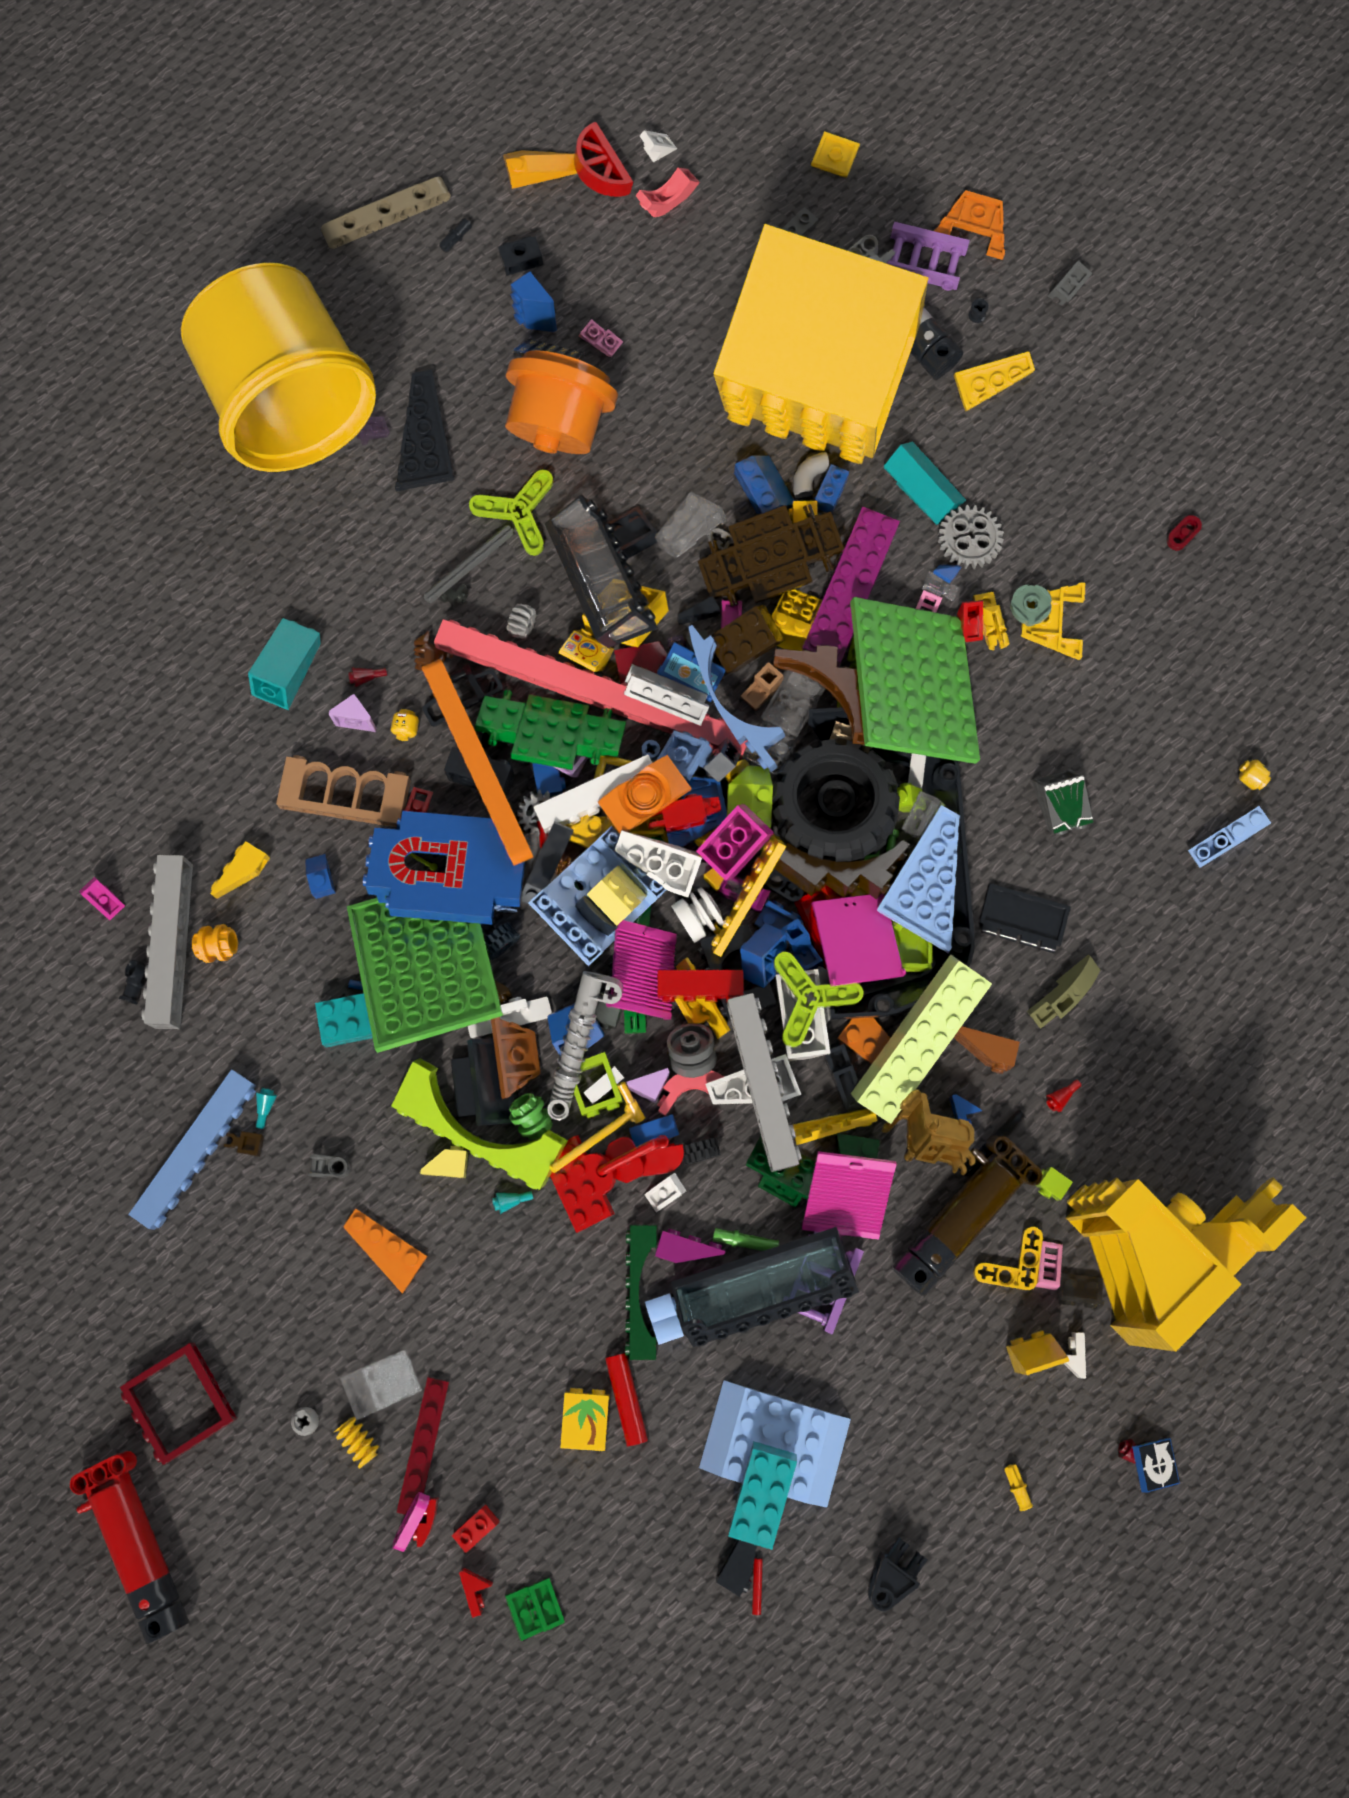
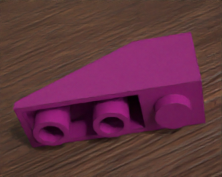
(681, 1249)

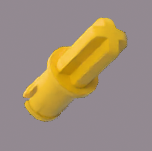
(1018, 1487)

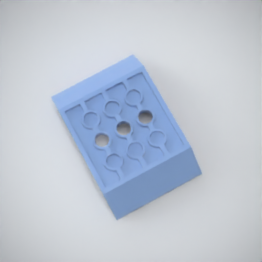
(558, 899)

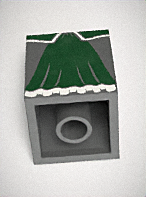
(1063, 801)

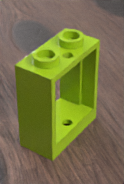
(610, 1104)

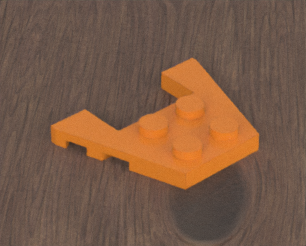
(978, 215)

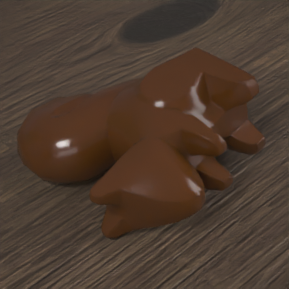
(427, 652)

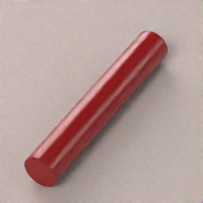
(757, 1586)

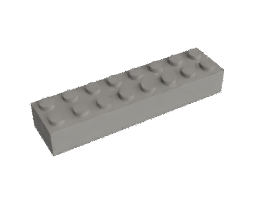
(167, 942)
(762, 1082)

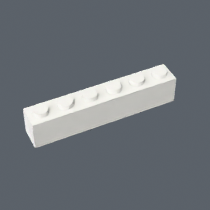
(584, 799)

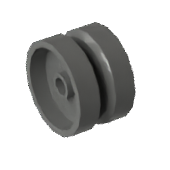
(692, 1050)

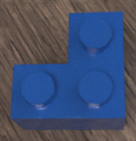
(760, 953)

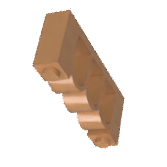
(294, 782)

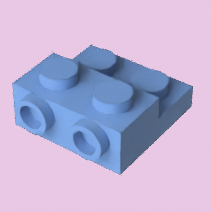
(686, 752)

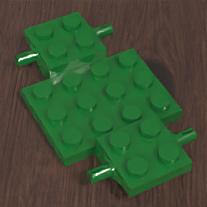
(550, 730)

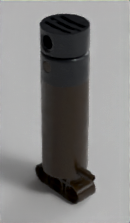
(965, 1214)

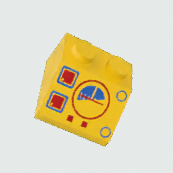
(586, 650)

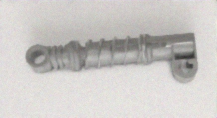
(581, 1022)

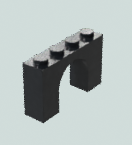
(715, 962)

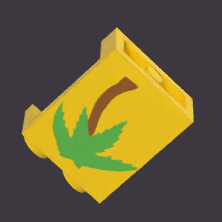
(584, 1420)

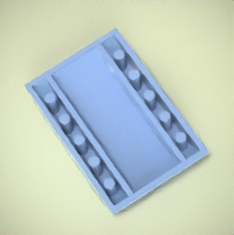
(756, 1416)

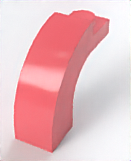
(670, 194)
(680, 1084)

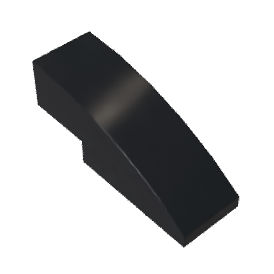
(842, 1074)

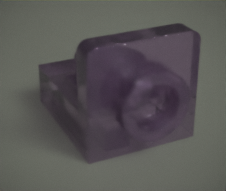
(373, 429)

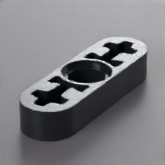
(786, 895)

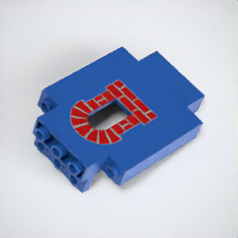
(475, 873)

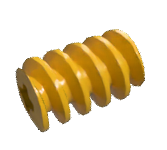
(357, 1441)

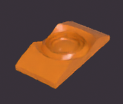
(644, 794)

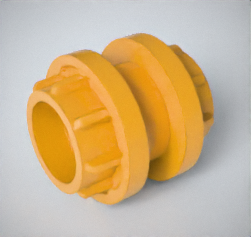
(214, 943)

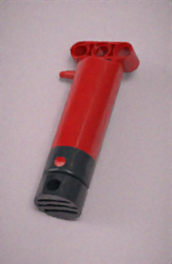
(131, 1544)

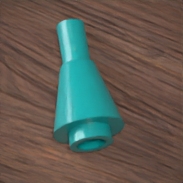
(265, 1101)
(506, 1201)

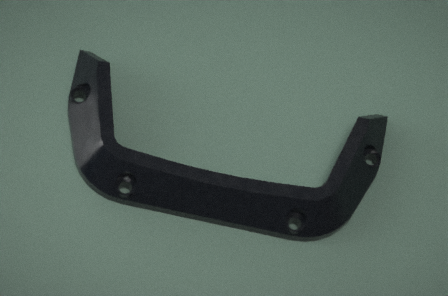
(904, 991)

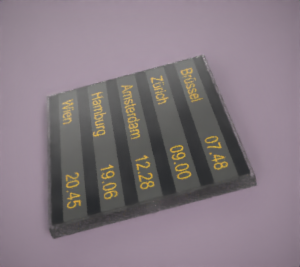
(531, 345)

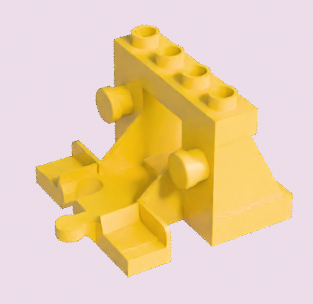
(1167, 1265)

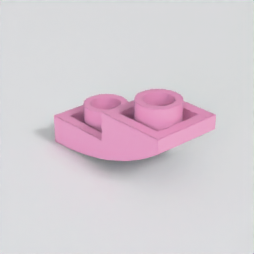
(599, 338)

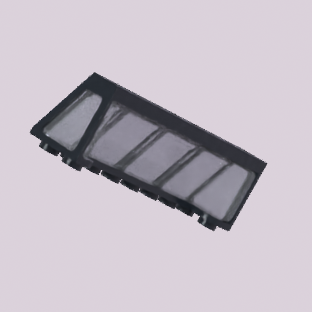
(600, 573)

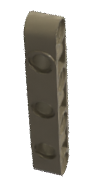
(372, 216)

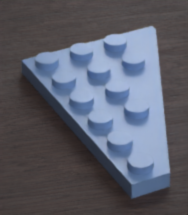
(925, 887)

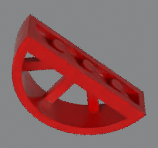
(594, 140)

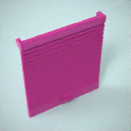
(857, 940)
(636, 962)
(848, 1194)

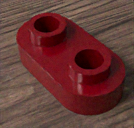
(1183, 533)

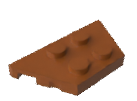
(515, 1055)

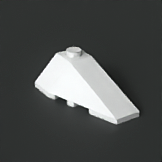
(664, 862)
(735, 1090)

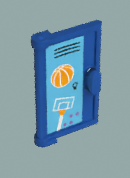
(685, 670)

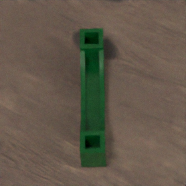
(641, 1240)

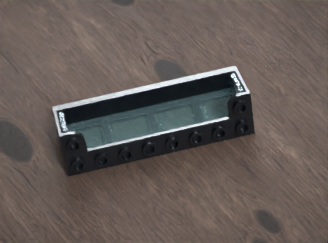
(764, 1287)

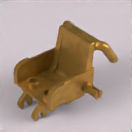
(934, 1136)

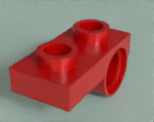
(475, 1528)

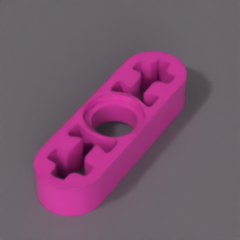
(410, 1521)

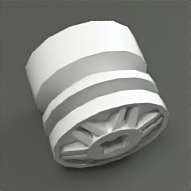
(698, 914)

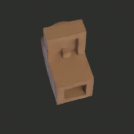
(763, 687)

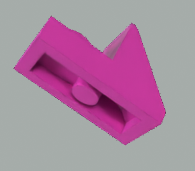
(102, 898)

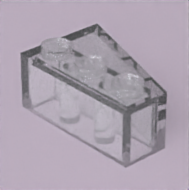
(689, 523)

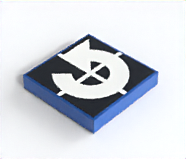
(1155, 1465)

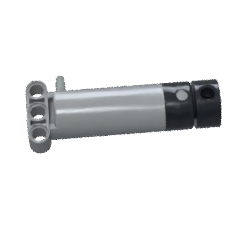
(932, 345)

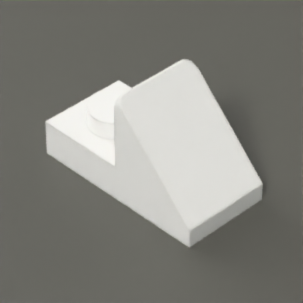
(657, 144)
(665, 1192)
(1077, 1360)

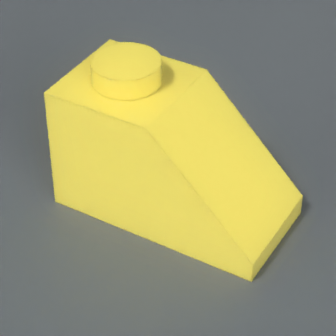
(448, 1163)

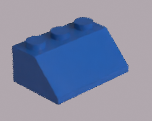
(533, 304)
(762, 484)

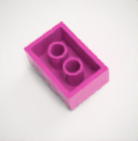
(735, 842)

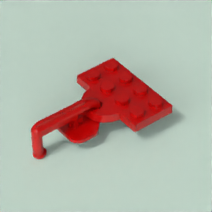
(583, 1182)

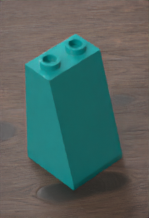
(283, 663)

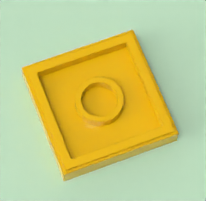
(835, 154)

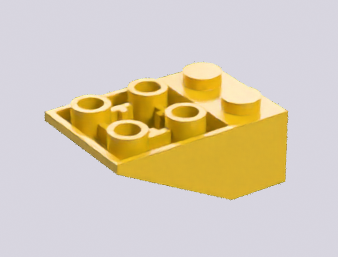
(795, 618)

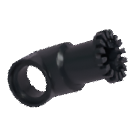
(134, 973)

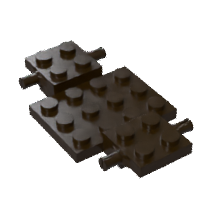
(770, 554)

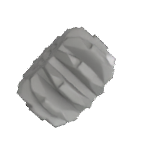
(521, 621)

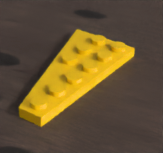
(751, 887)

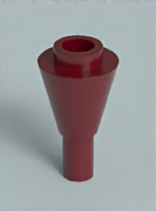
(362, 675)
(1126, 1451)

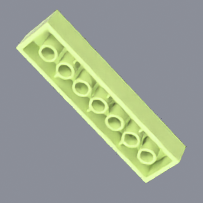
(920, 1038)

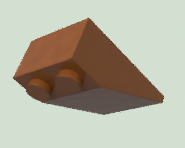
(990, 1049)

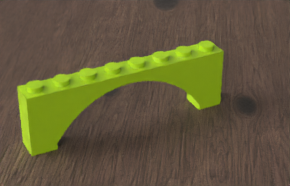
(422, 1100)

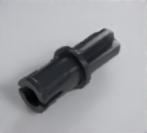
(455, 235)

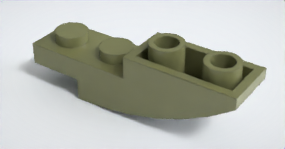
(1067, 994)

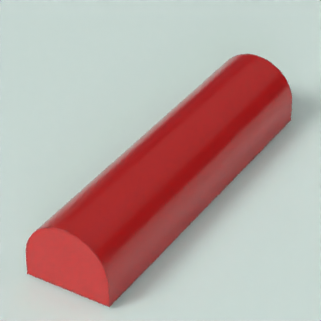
(626, 1399)

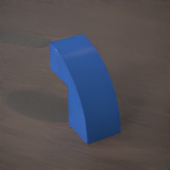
(800, 946)

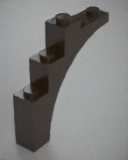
(843, 877)

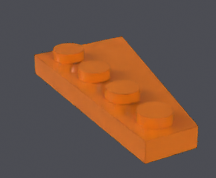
(864, 1038)
(389, 1252)

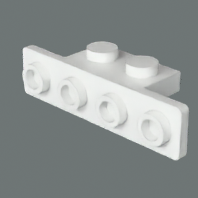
(516, 1011)

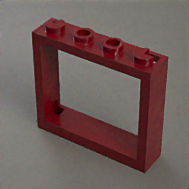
(208, 1382)

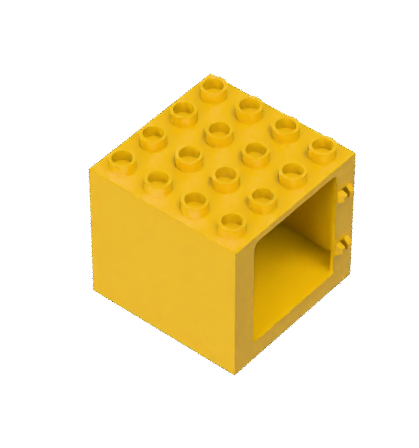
(819, 343)

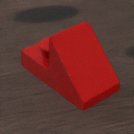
(972, 620)
(472, 1583)

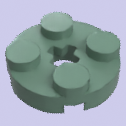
(1029, 615)

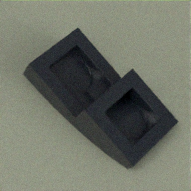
(593, 915)

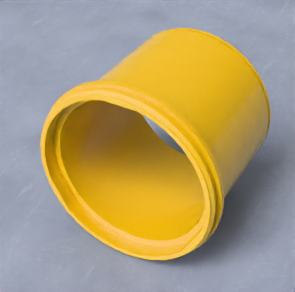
(276, 368)

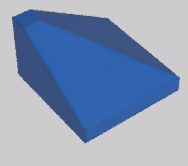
(947, 572)

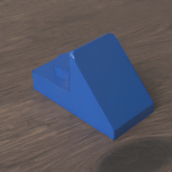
(962, 1108)

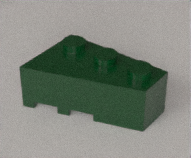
(857, 1146)

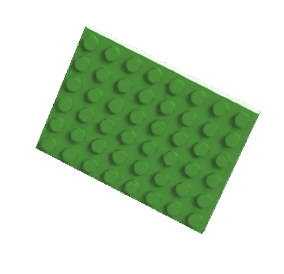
(913, 681)
(420, 974)

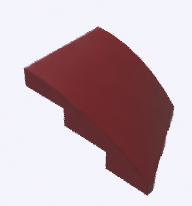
(646, 656)

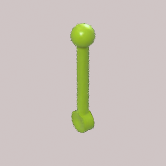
(433, 867)

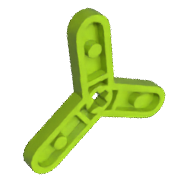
(505, 509)
(801, 984)

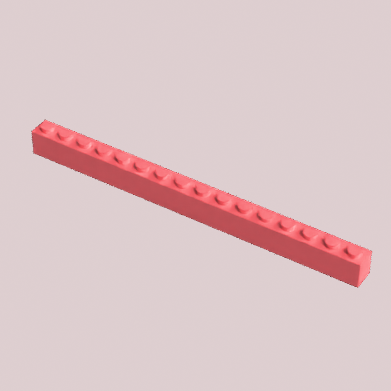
(571, 681)

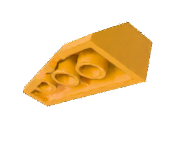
(537, 166)

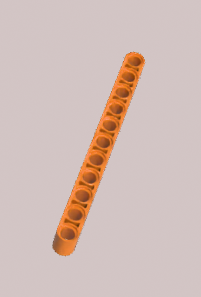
(477, 762)

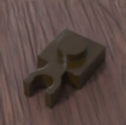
(247, 1143)

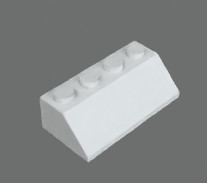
(816, 1039)

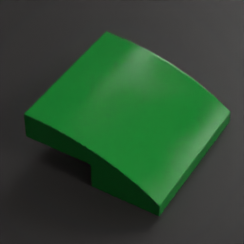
(544, 1605)

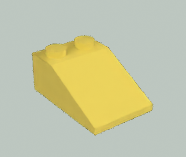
(617, 895)

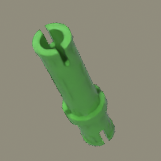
(743, 1240)

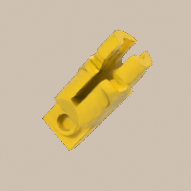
(993, 622)

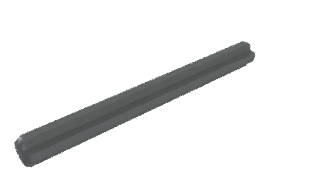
(468, 564)

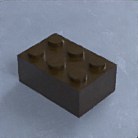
(746, 638)

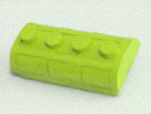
(913, 950)

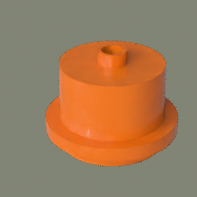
(557, 401)

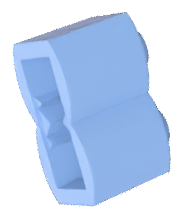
(664, 1318)

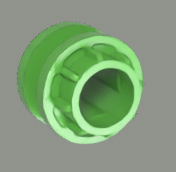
(529, 1114)

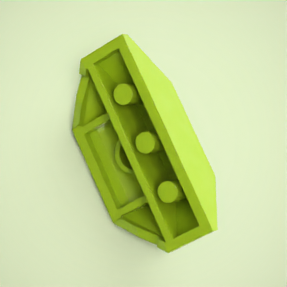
(754, 790)

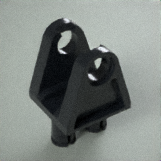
(892, 1578)

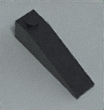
(546, 861)
(738, 1568)

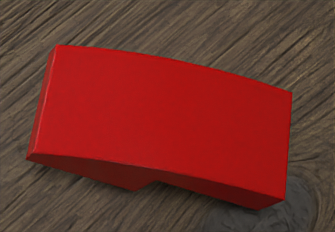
(425, 1527)

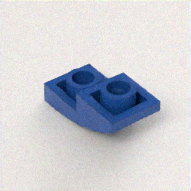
(653, 1129)

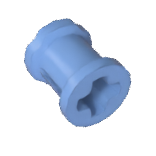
(654, 746)

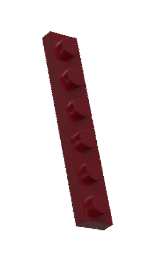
(423, 1442)

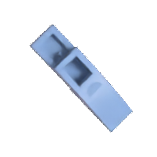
(1229, 837)

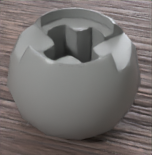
(296, 1424)

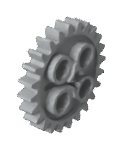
(973, 553)

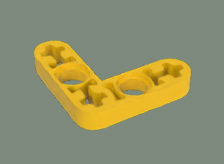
(1016, 1273)

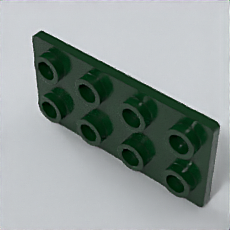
(785, 1184)

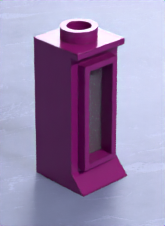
(732, 888)

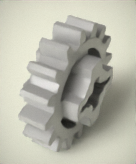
(531, 817)

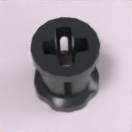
(975, 315)

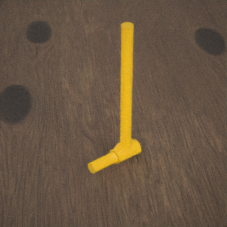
(632, 1113)

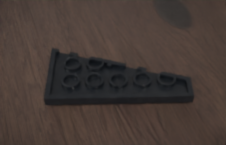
(424, 443)

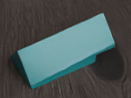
(923, 482)

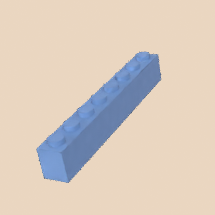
(192, 1150)

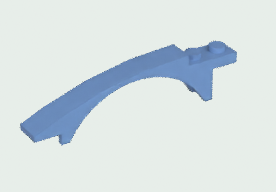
(758, 738)

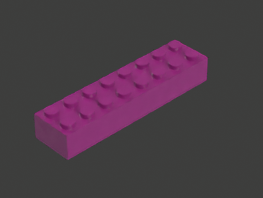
(852, 578)

